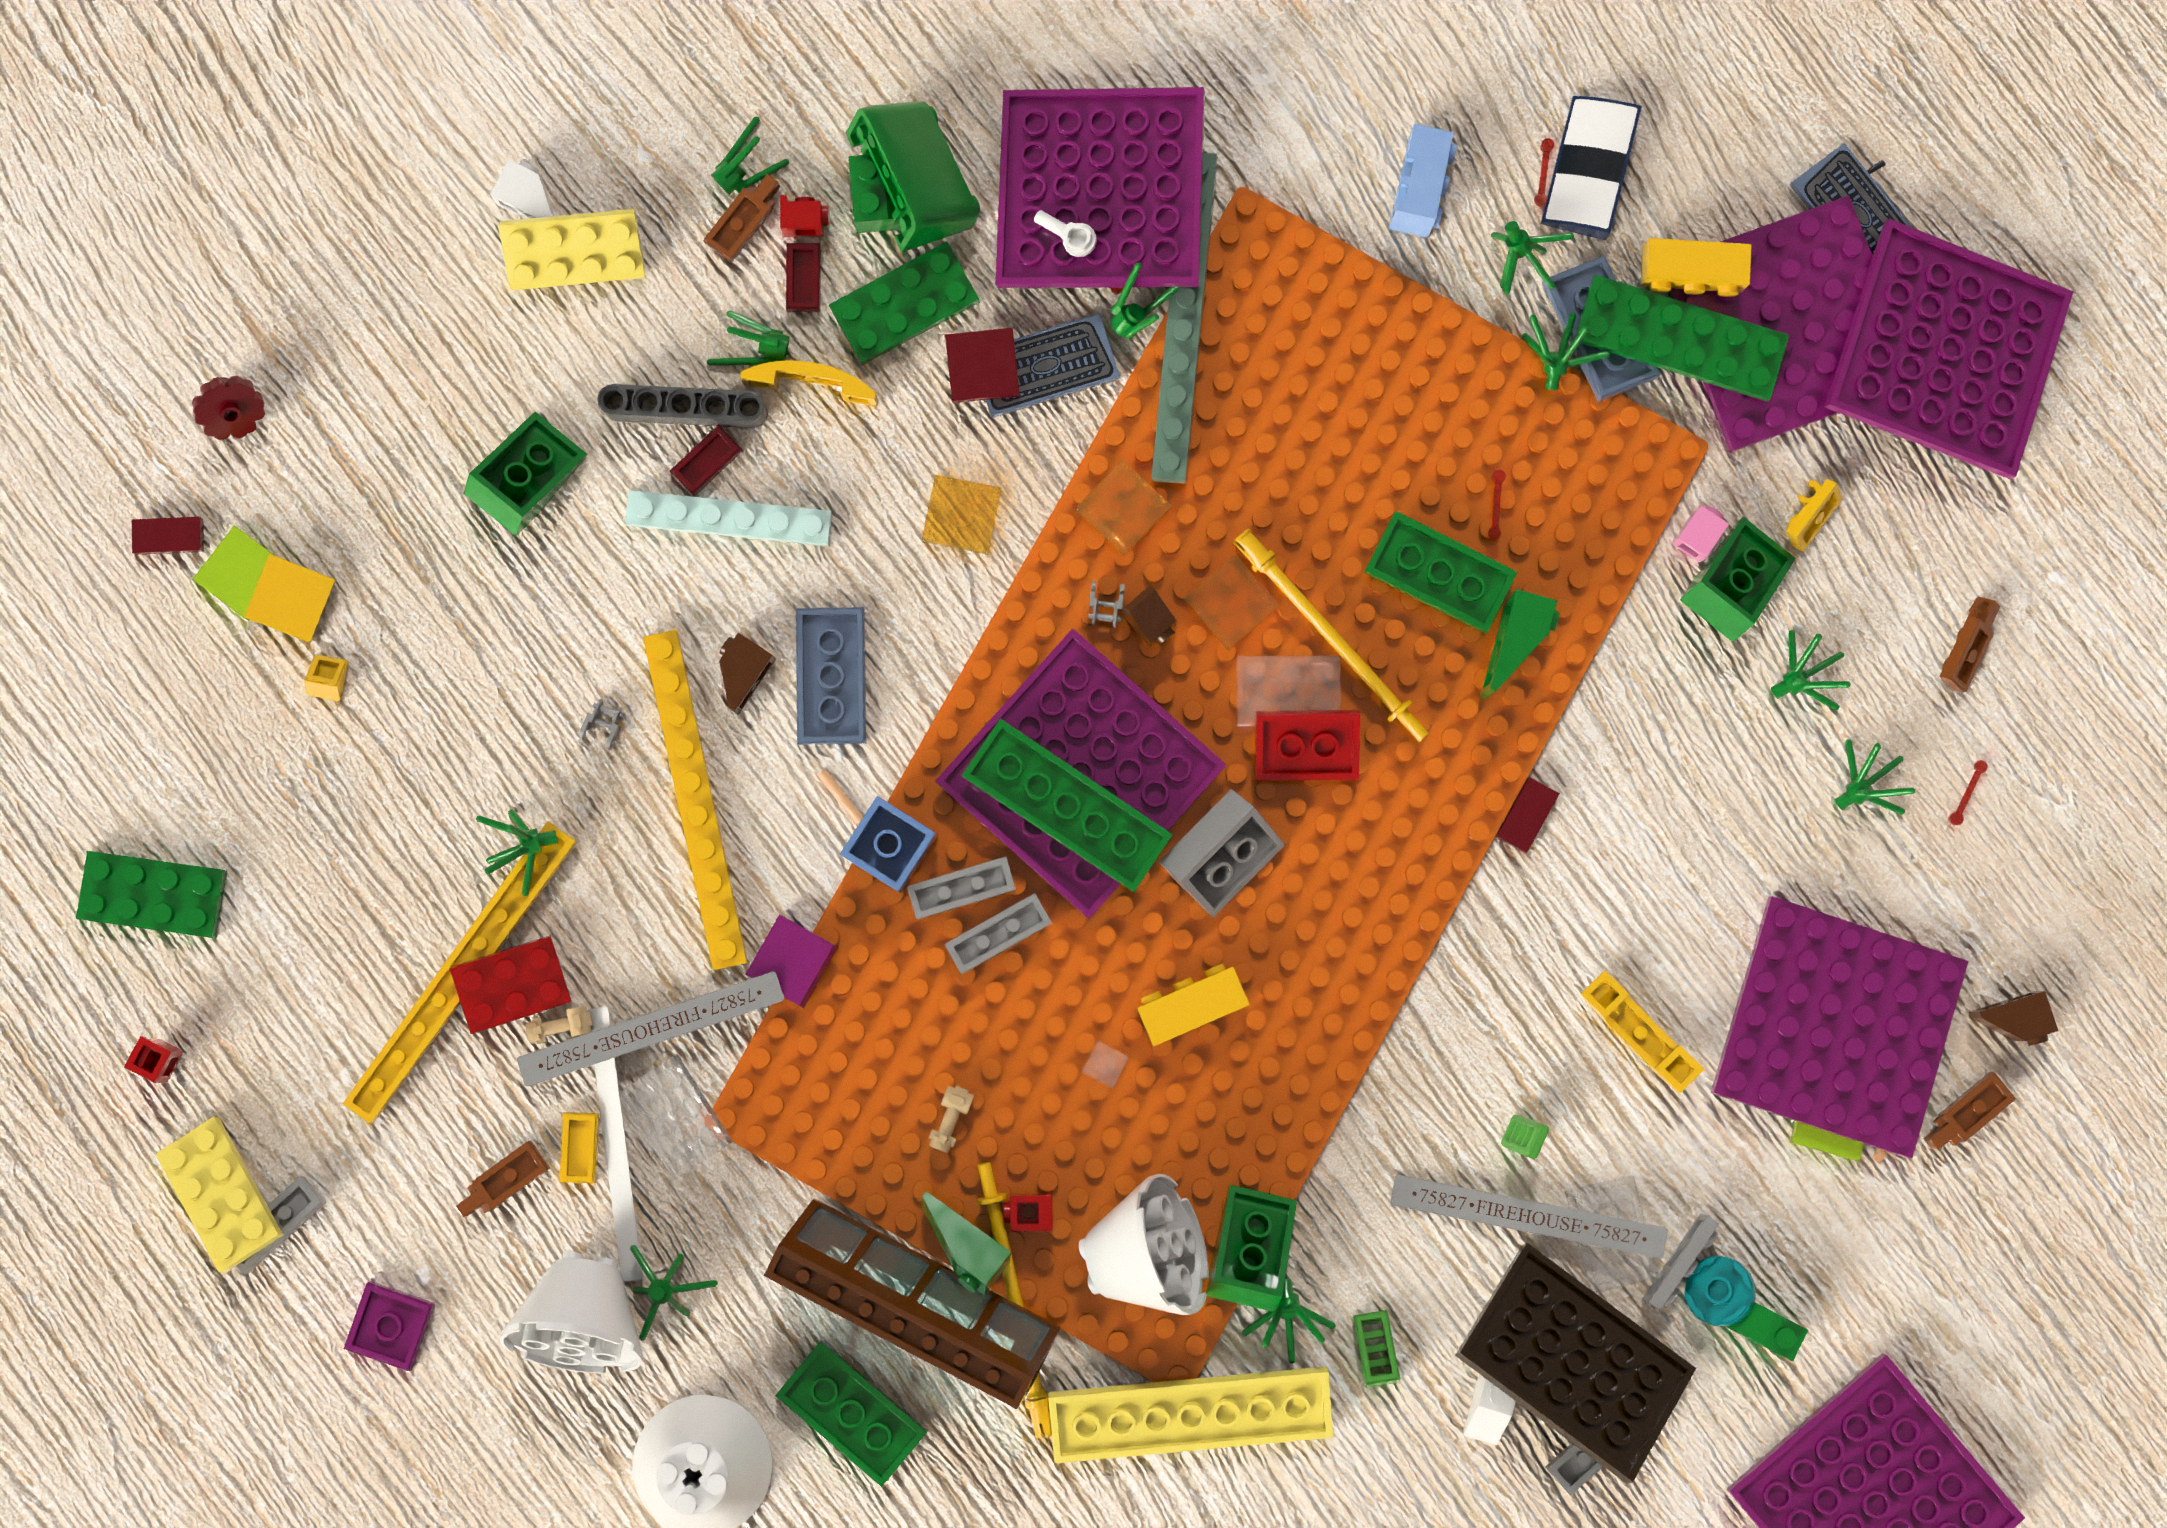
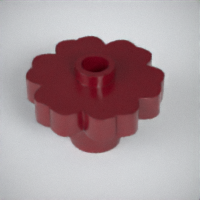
(228, 407)

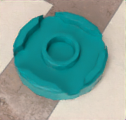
(1720, 1291)

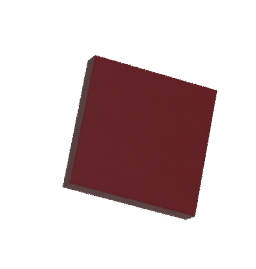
(982, 365)

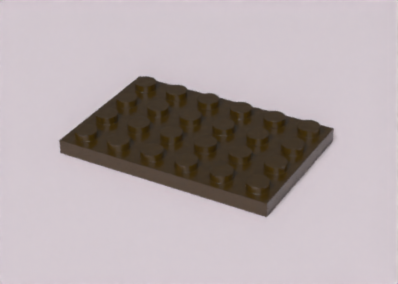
(1576, 1363)

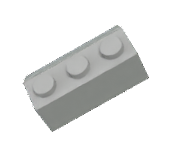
(1222, 852)

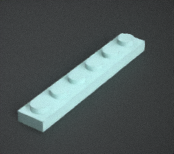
(728, 518)

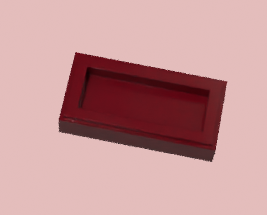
(803, 277)
(706, 460)
(167, 535)
(1527, 815)

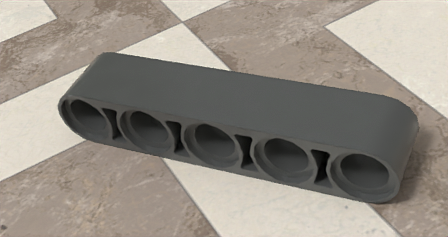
(668, 398)

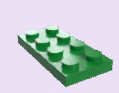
(904, 303)
(1440, 572)
(151, 894)
(851, 1413)

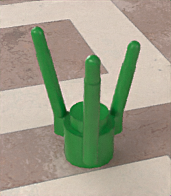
(730, 174)
(1130, 318)
(772, 343)

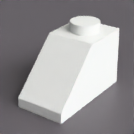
(522, 191)
(1488, 1412)

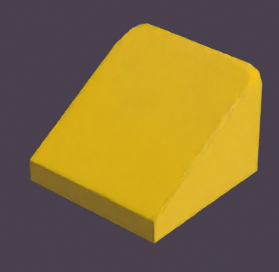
(326, 677)

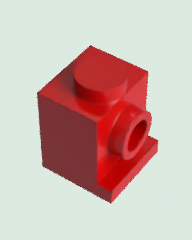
(803, 217)
(154, 1059)
(1043, 1214)

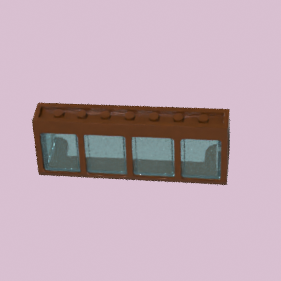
(913, 1302)

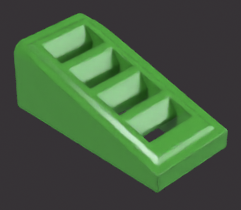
(1525, 1136)
(1383, 1378)

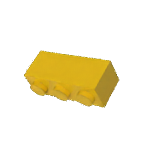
(1695, 266)
(1192, 1004)

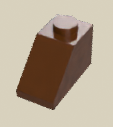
(1150, 617)
(742, 669)
(2020, 1018)

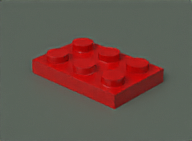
(1307, 745)
(510, 984)

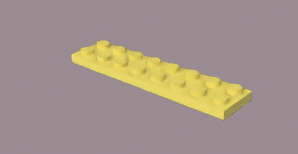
(1190, 1414)

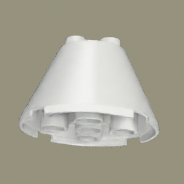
(1149, 1250)
(577, 1318)
(708, 1437)

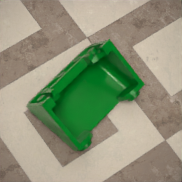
(916, 171)

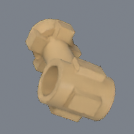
(577, 1022)
(956, 1101)

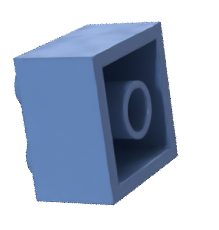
(888, 844)

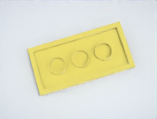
(572, 249)
(219, 1195)

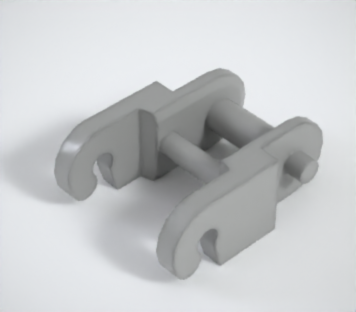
(1118, 605)
(592, 719)

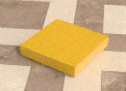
(290, 598)

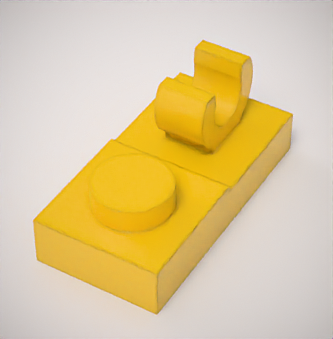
(1814, 514)

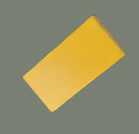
(579, 1147)

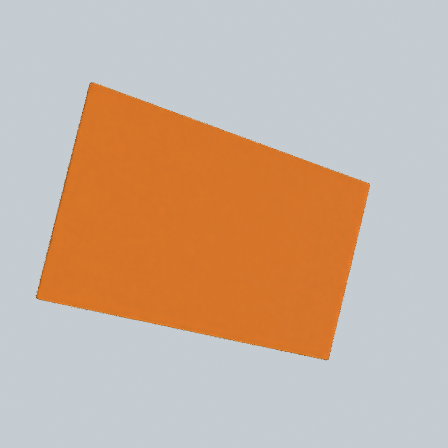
(1314, 419)

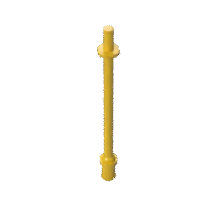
(1265, 563)
(1037, 1399)

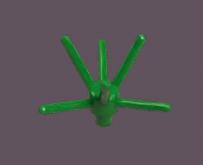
(1521, 245)
(1557, 362)
(1798, 679)
(1860, 788)
(529, 845)
(662, 1289)
(1289, 1308)

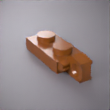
(742, 219)
(1970, 645)
(1970, 1112)
(504, 1179)

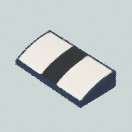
(1591, 166)

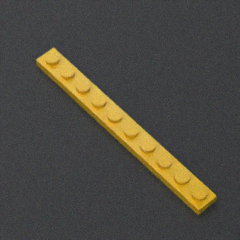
(695, 800)
(440, 997)

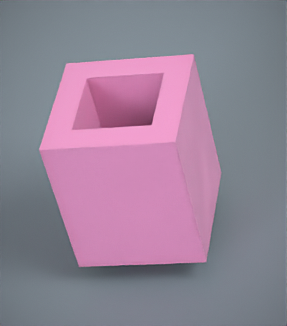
(1701, 532)

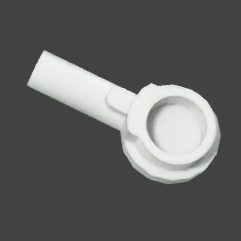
(1077, 238)

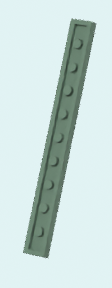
(1182, 355)

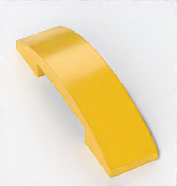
(768, 375)
(1641, 1033)

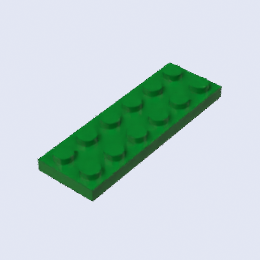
(1682, 338)
(1067, 805)

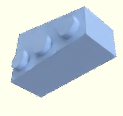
(1422, 181)

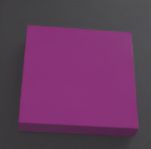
(795, 957)
(389, 1326)

